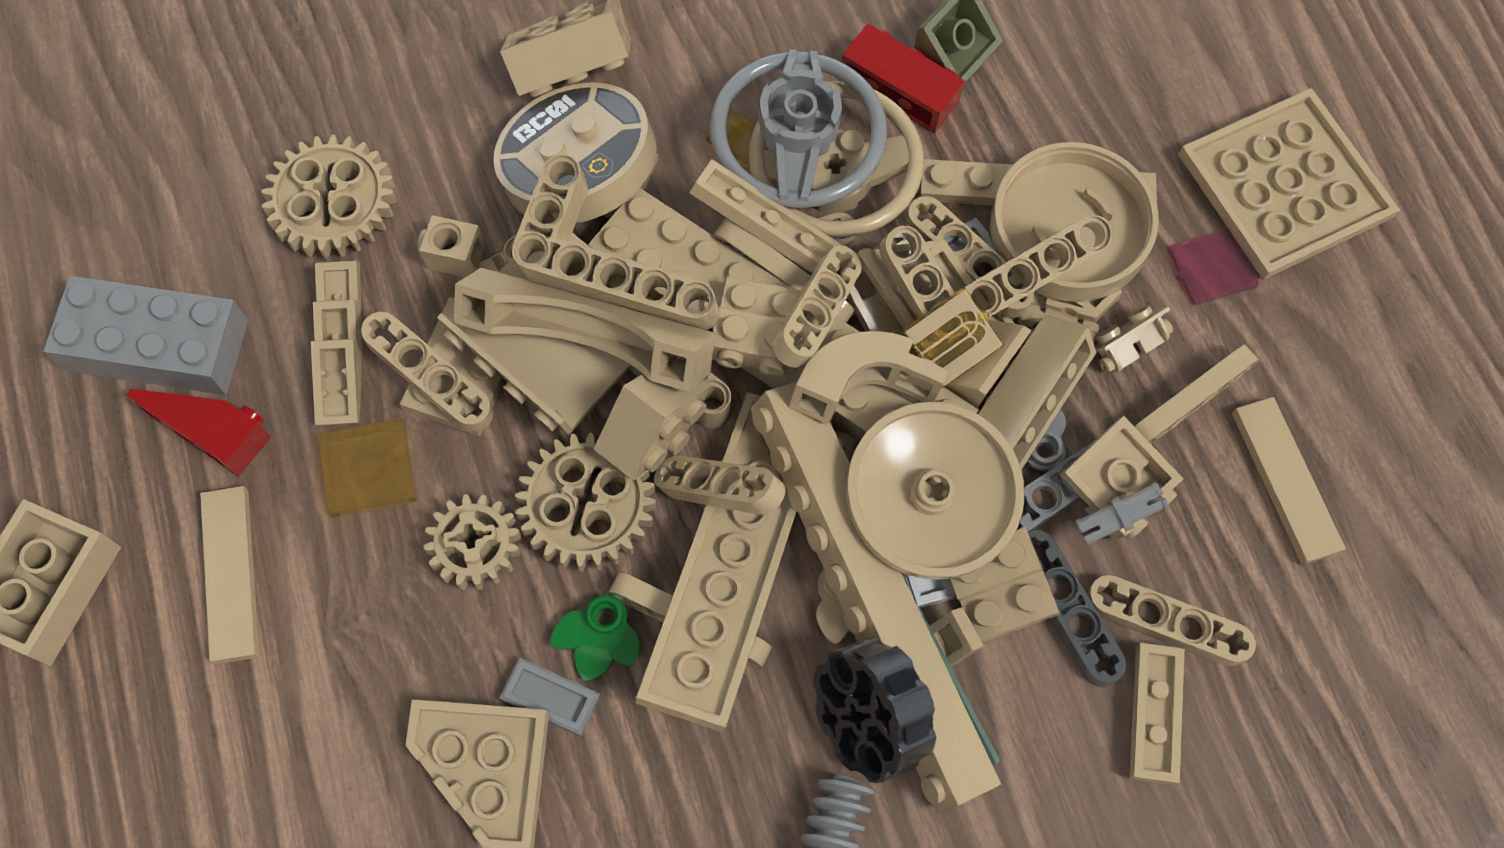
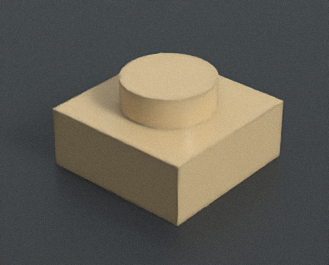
(956, 636)

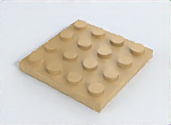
(1288, 183)

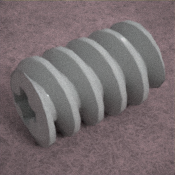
(837, 812)

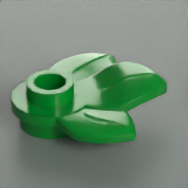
(597, 643)

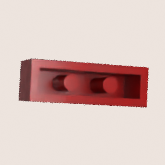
(905, 76)

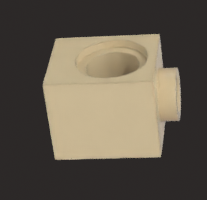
(460, 259)

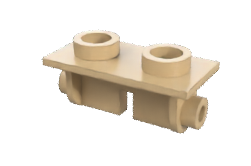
(1143, 328)

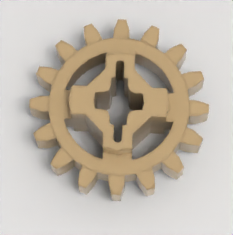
(456, 542)

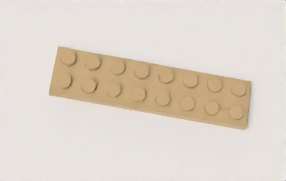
(718, 598)

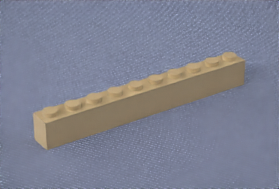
(870, 591)

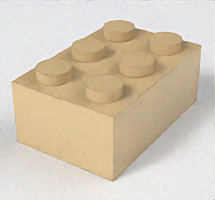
(47, 578)

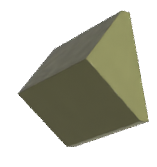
(959, 36)

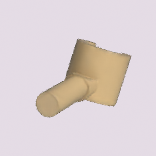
(847, 442)

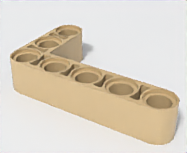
(599, 265)
(995, 283)

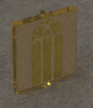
(954, 335)

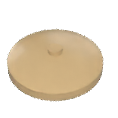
(934, 490)

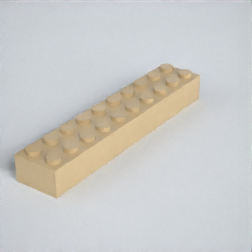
(664, 239)

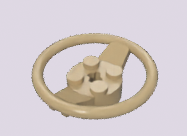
(845, 154)

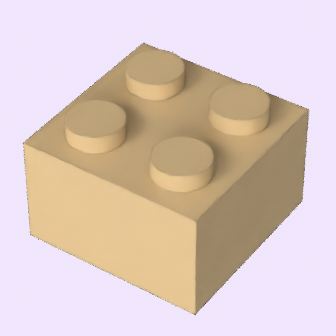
(649, 424)

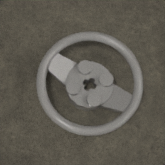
(795, 137)

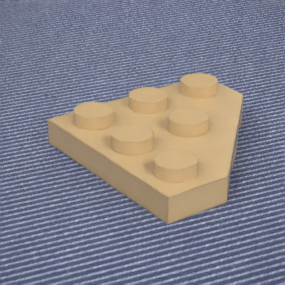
(484, 765)

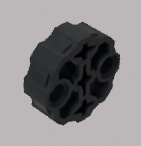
(874, 709)

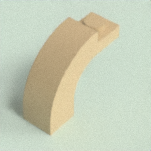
(860, 361)

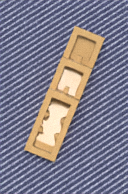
(337, 343)

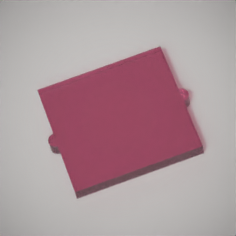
(1212, 267)

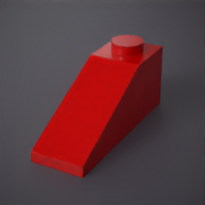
(210, 425)

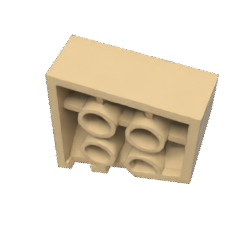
(567, 48)

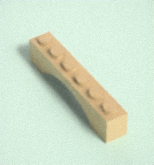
(655, 346)

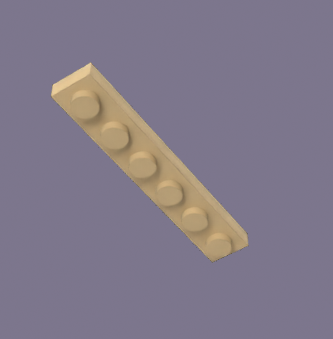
(973, 181)

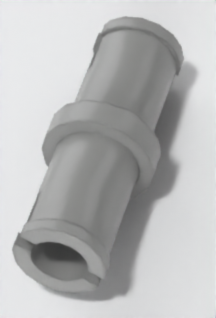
(1122, 513)

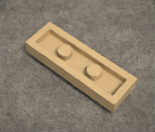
(1157, 714)

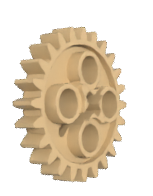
(293, 196)
(549, 491)

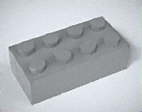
(147, 335)

